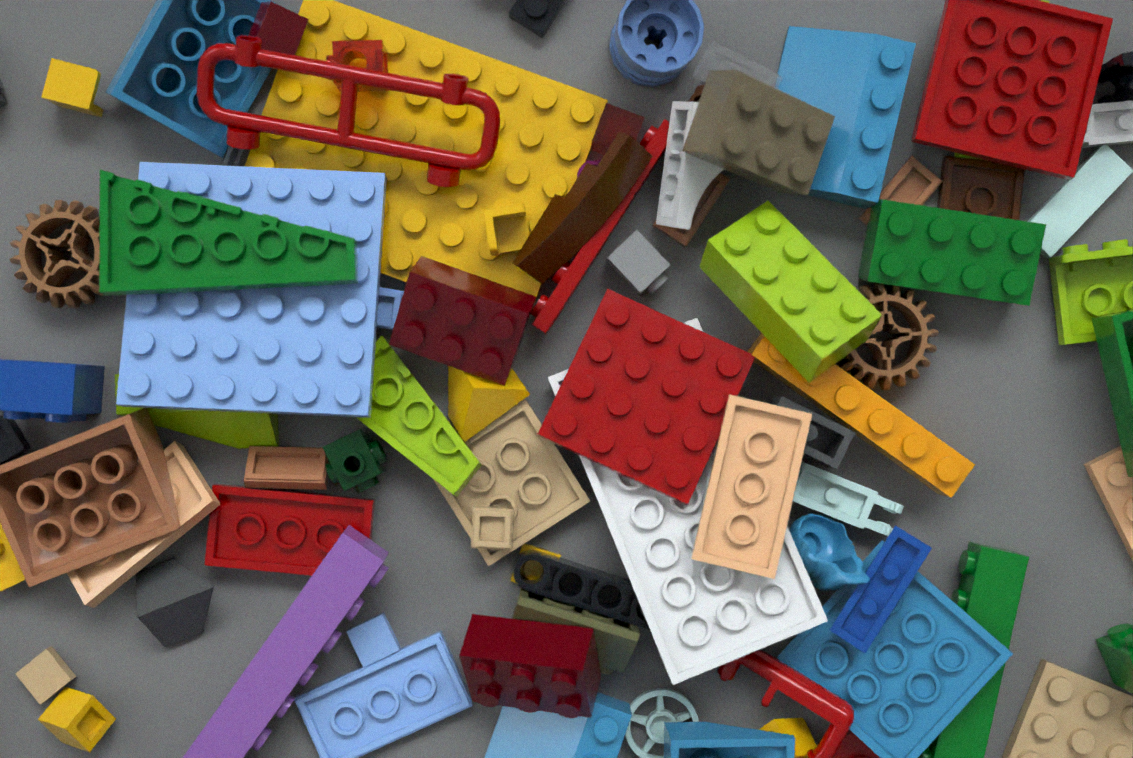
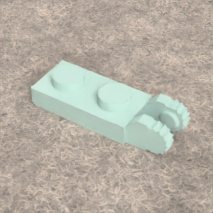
(841, 498)

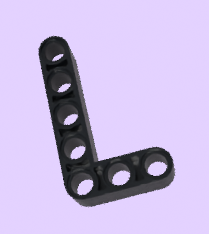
(586, 594)

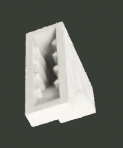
(683, 174)

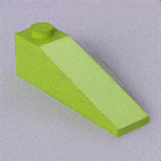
(223, 427)

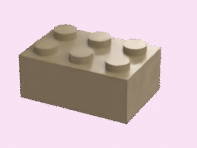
(758, 132)

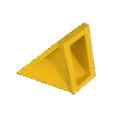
(478, 401)

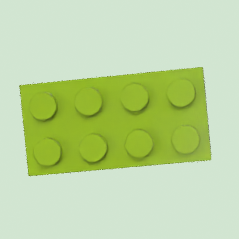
(789, 290)

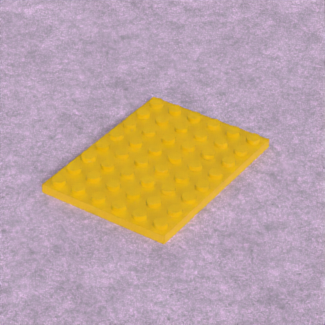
(538, 152)

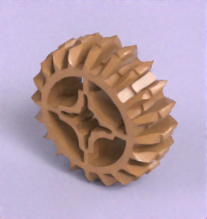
(35, 239)
(884, 354)

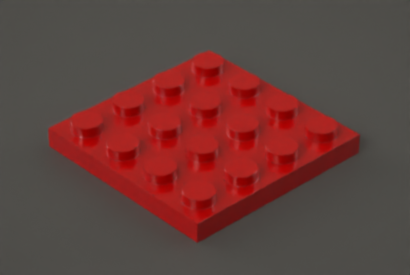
(1013, 83)
(646, 396)

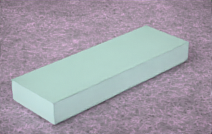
(1080, 197)

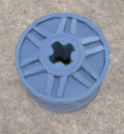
(672, 22)

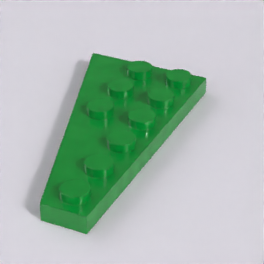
(189, 243)

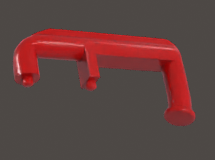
(803, 691)

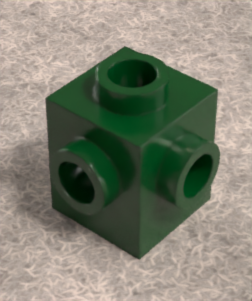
(341, 466)

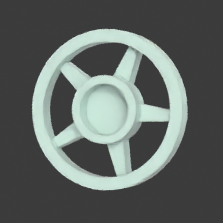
(655, 720)

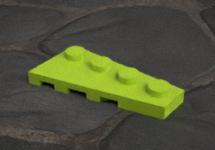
(415, 425)

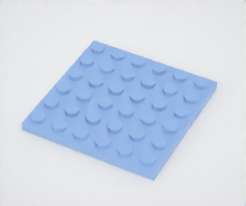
(263, 346)

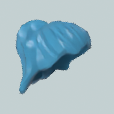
(827, 552)

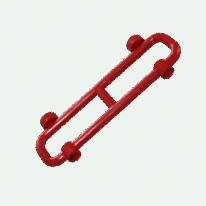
(245, 128)

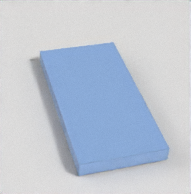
(384, 700)

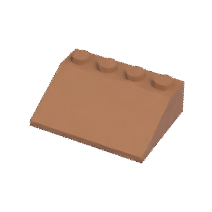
(87, 497)

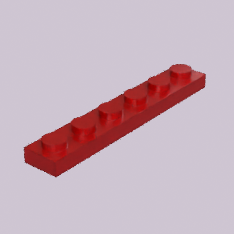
(570, 275)

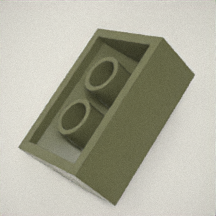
(613, 637)

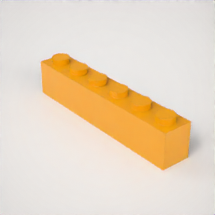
(872, 420)

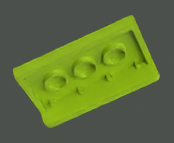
(1089, 287)

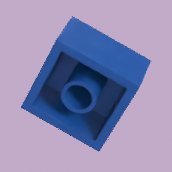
(50, 390)

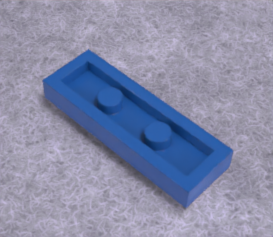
(875, 600)

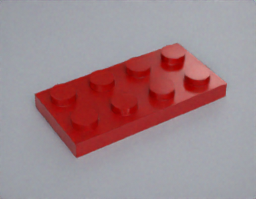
(280, 528)

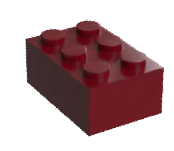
(461, 320)
(531, 665)

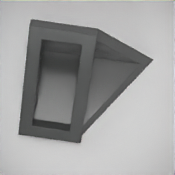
(172, 601)

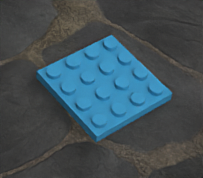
(913, 674)

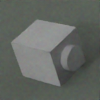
(639, 264)

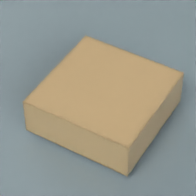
(492, 528)
(45, 675)

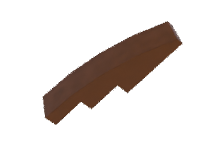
(578, 216)

